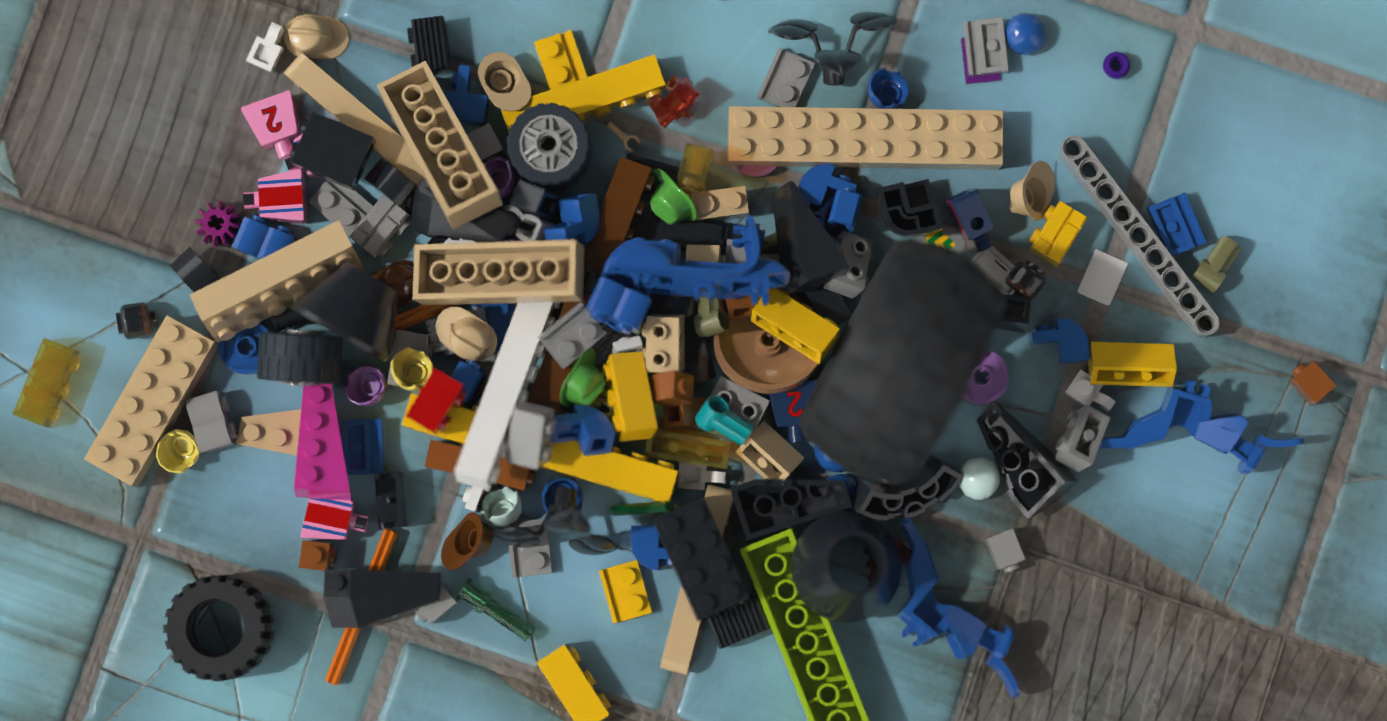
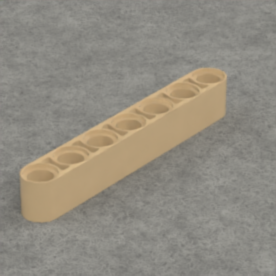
(354, 115)
(684, 624)

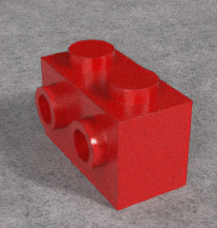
(436, 402)

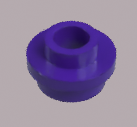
(1118, 57)

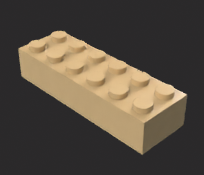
(439, 145)
(498, 272)
(272, 282)
(151, 401)

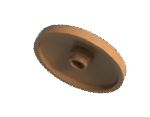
(760, 359)

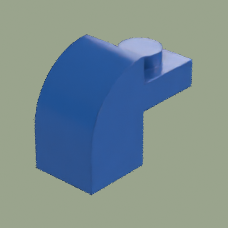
(468, 107)
(818, 180)
(579, 219)
(1070, 340)
(587, 427)
(646, 547)

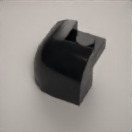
(910, 208)

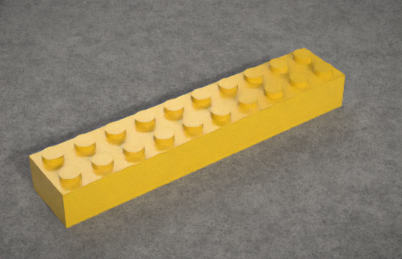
(611, 469)

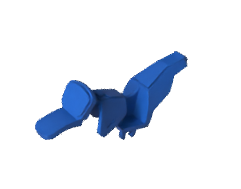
(1194, 413)
(930, 618)

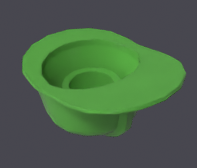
(670, 201)
(583, 382)

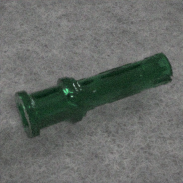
(484, 602)

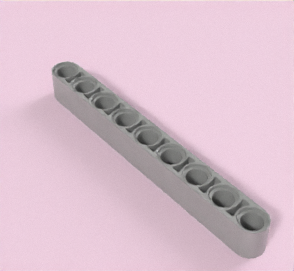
(1139, 250)

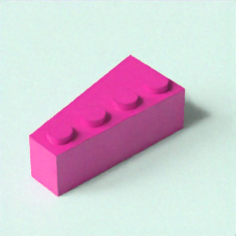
(320, 456)

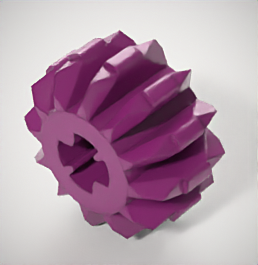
(210, 232)

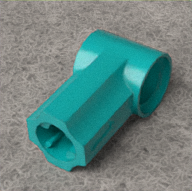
(717, 416)

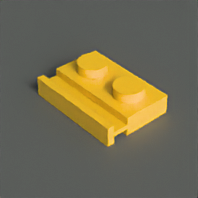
(560, 59)
(625, 591)

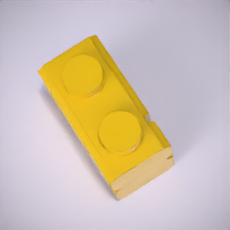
(1057, 234)

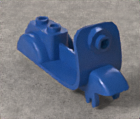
(657, 269)

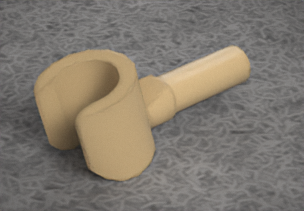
(622, 136)

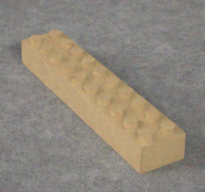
(865, 137)

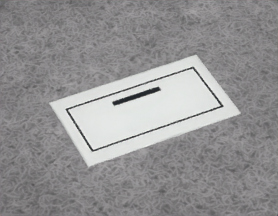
(995, 266)

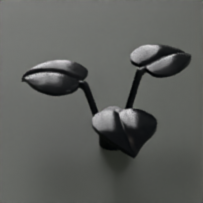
(834, 62)
(566, 521)

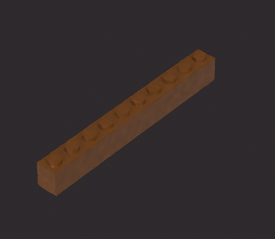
(617, 216)

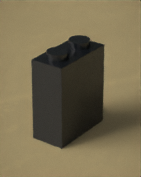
(332, 151)

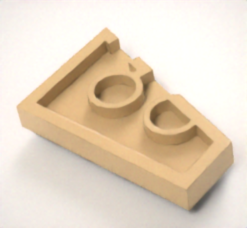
(271, 431)

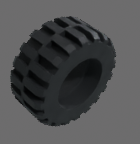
(182, 619)

